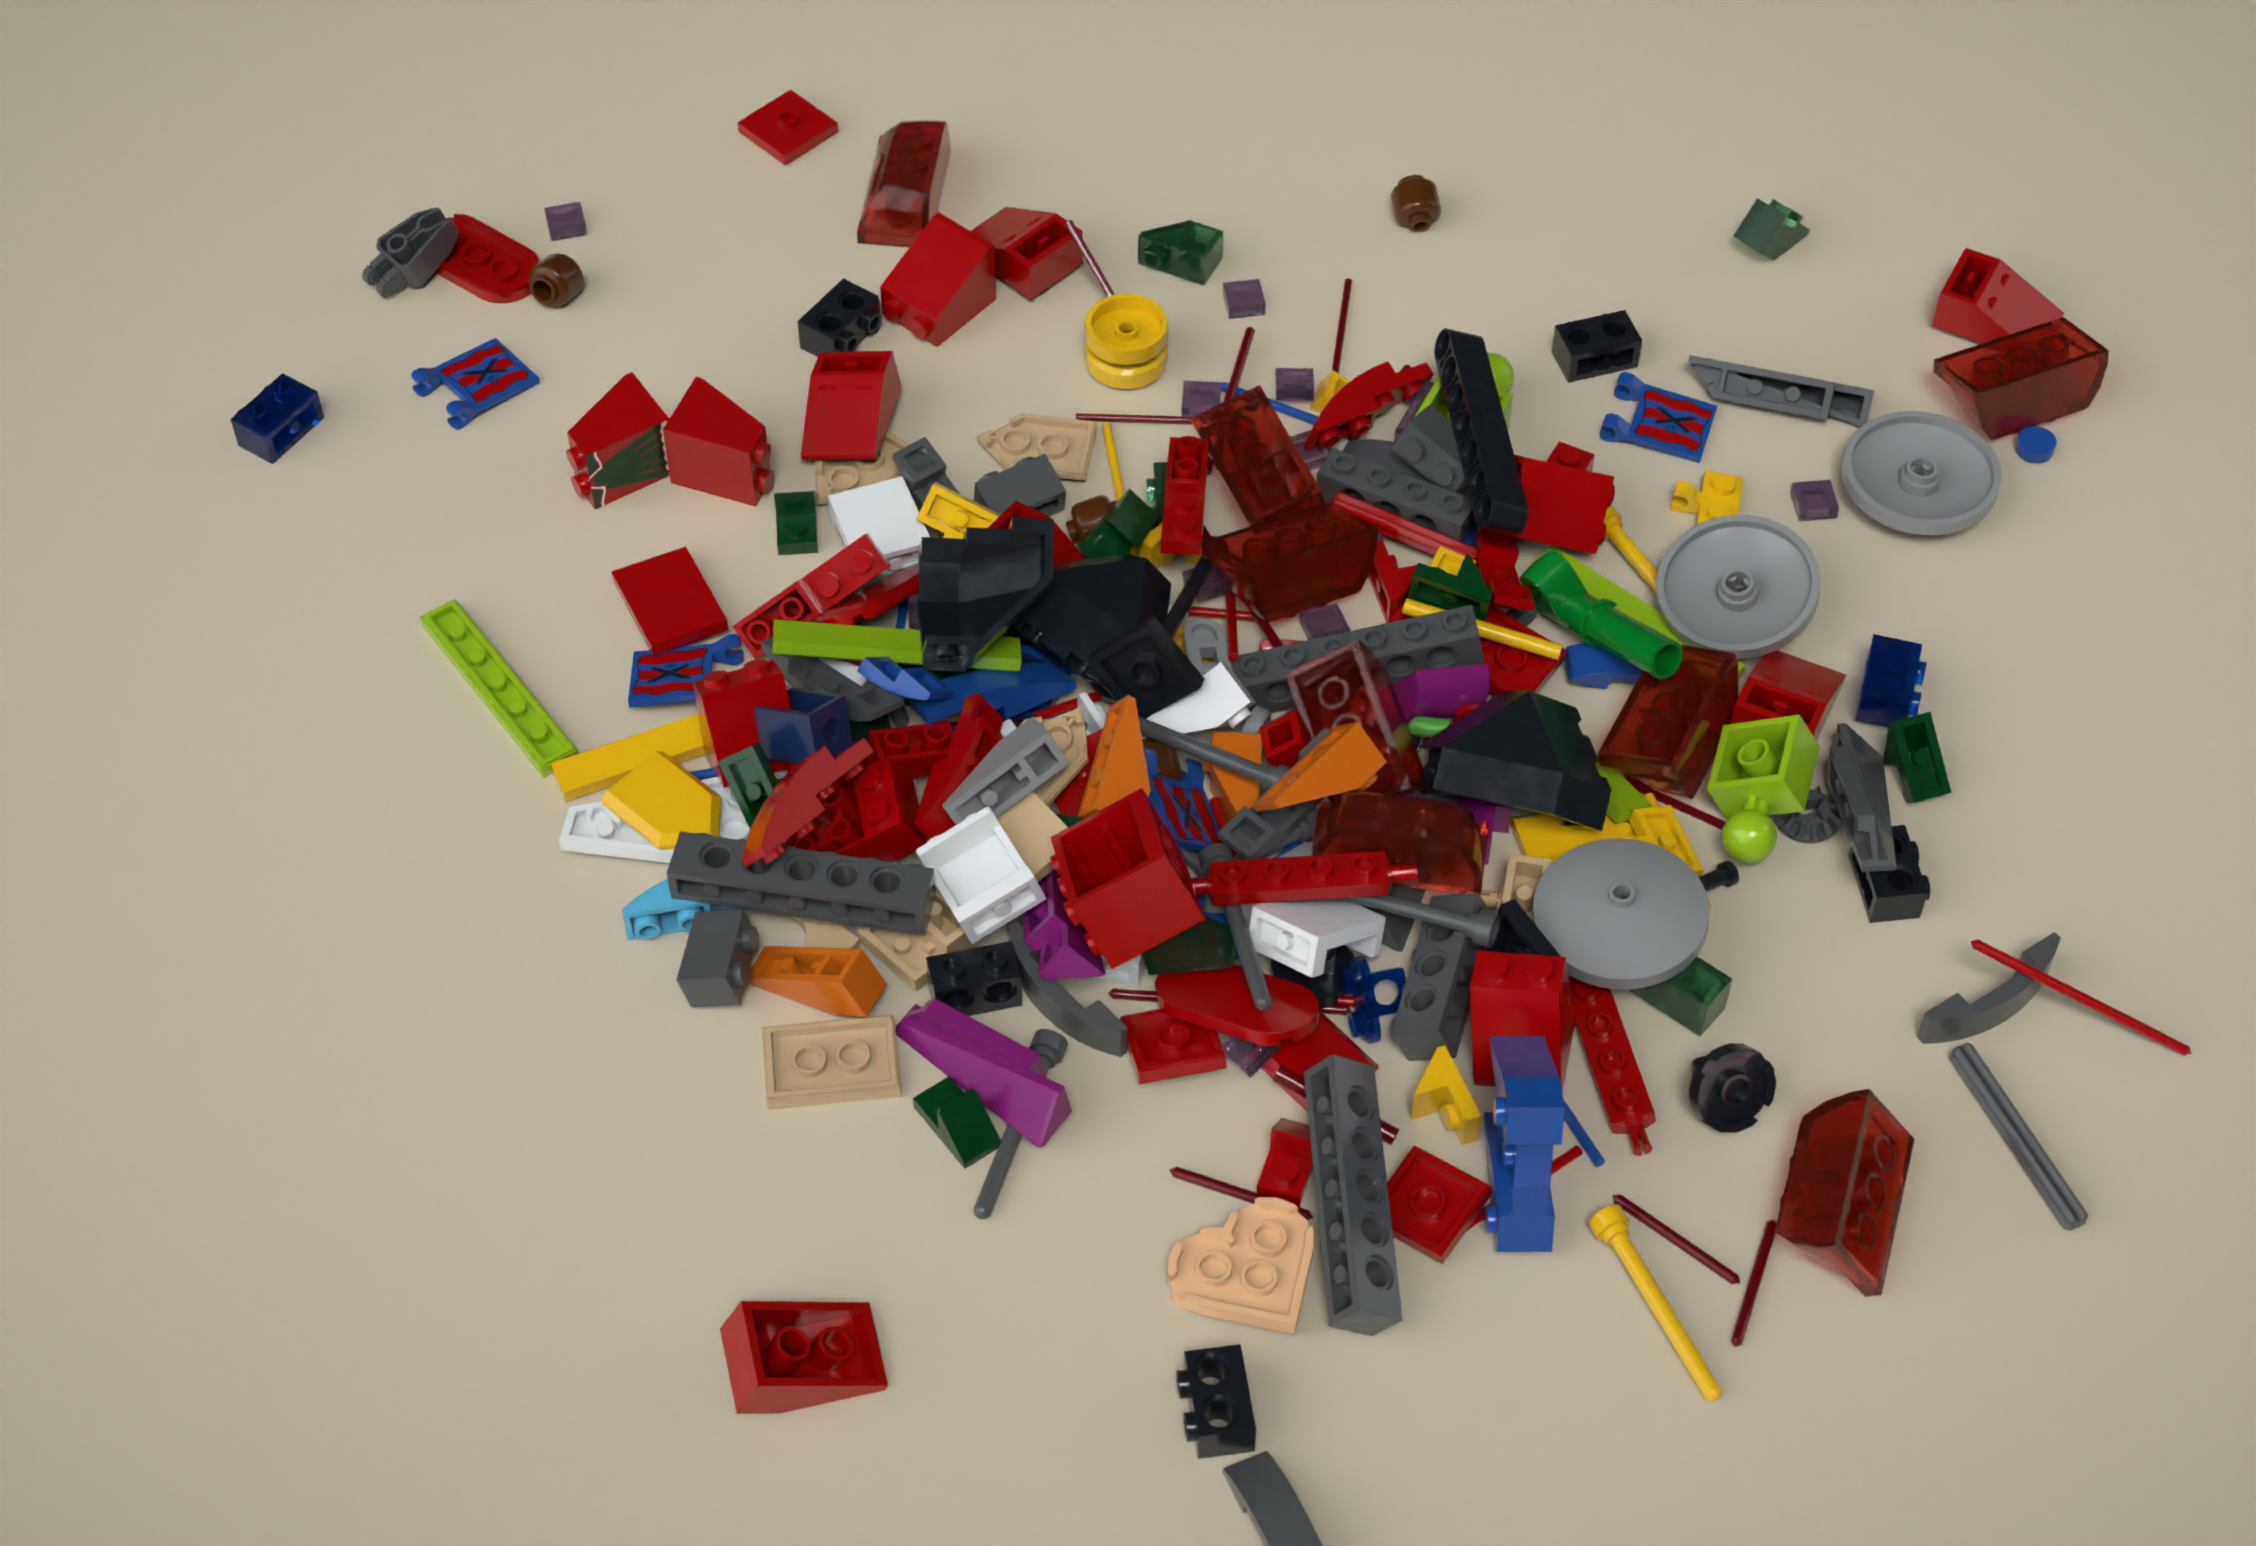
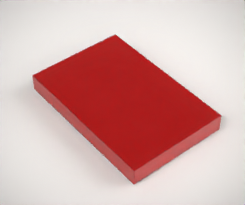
(669, 600)

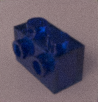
(277, 418)
(1890, 681)

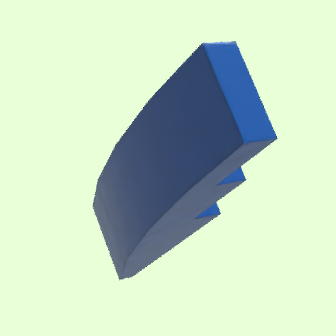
(1004, 690)

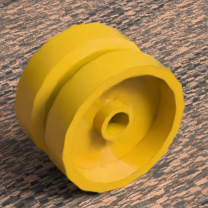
(1126, 341)

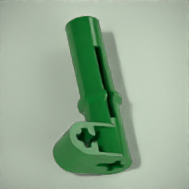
(1565, 600)

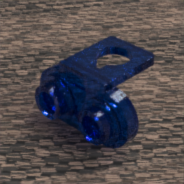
(1361, 982)

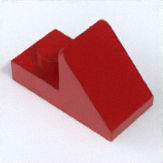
(1389, 581)
(1287, 1162)

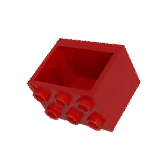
(1125, 879)

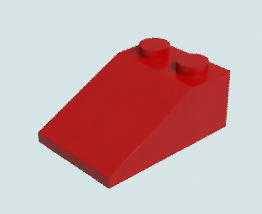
(800, 1354)

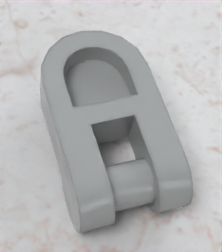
(1203, 640)

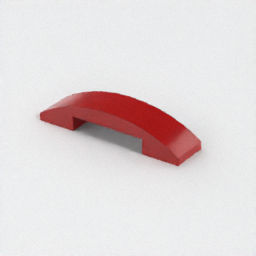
(1497, 567)

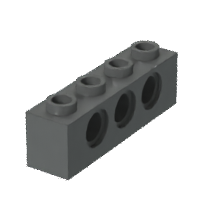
(1397, 493)
(1438, 984)

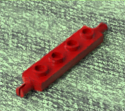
(1302, 878)
(1612, 1063)

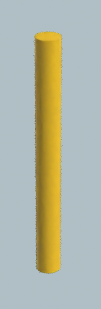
(1494, 632)

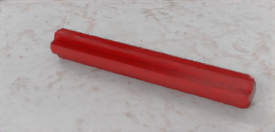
(1401, 528)

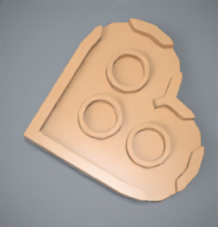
(1247, 1269)

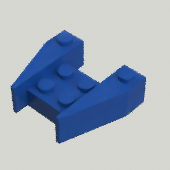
(1521, 1142)

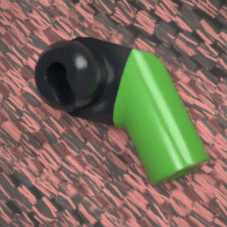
(1424, 727)

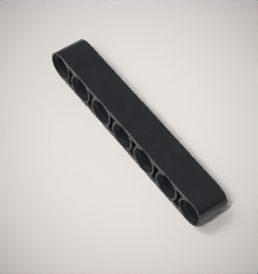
(1480, 432)

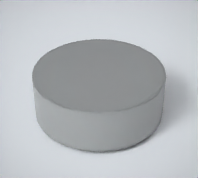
(1259, 717)

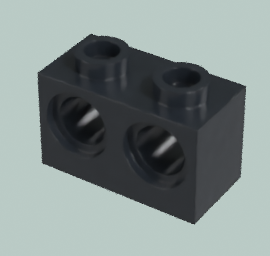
(840, 320)
(1596, 346)
(1897, 892)
(976, 979)
(1223, 1401)

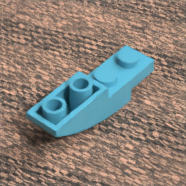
(658, 914)

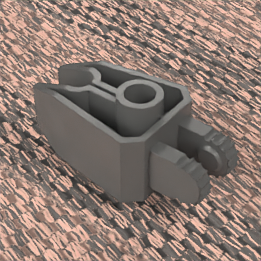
(411, 252)

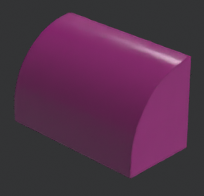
(1442, 690)

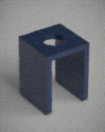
(812, 722)

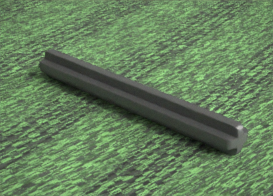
(2019, 1137)

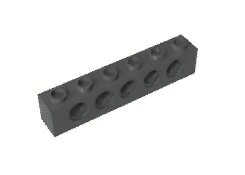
(1401, 646)
(803, 884)
(1352, 1196)

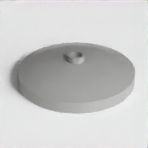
(1921, 473)
(1738, 586)
(1622, 913)

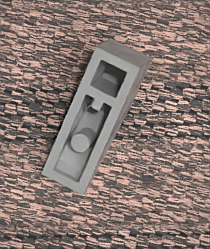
(1008, 772)

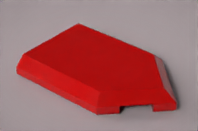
(1306, 1053)

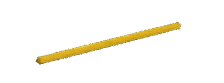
(1114, 467)

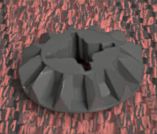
(1810, 827)

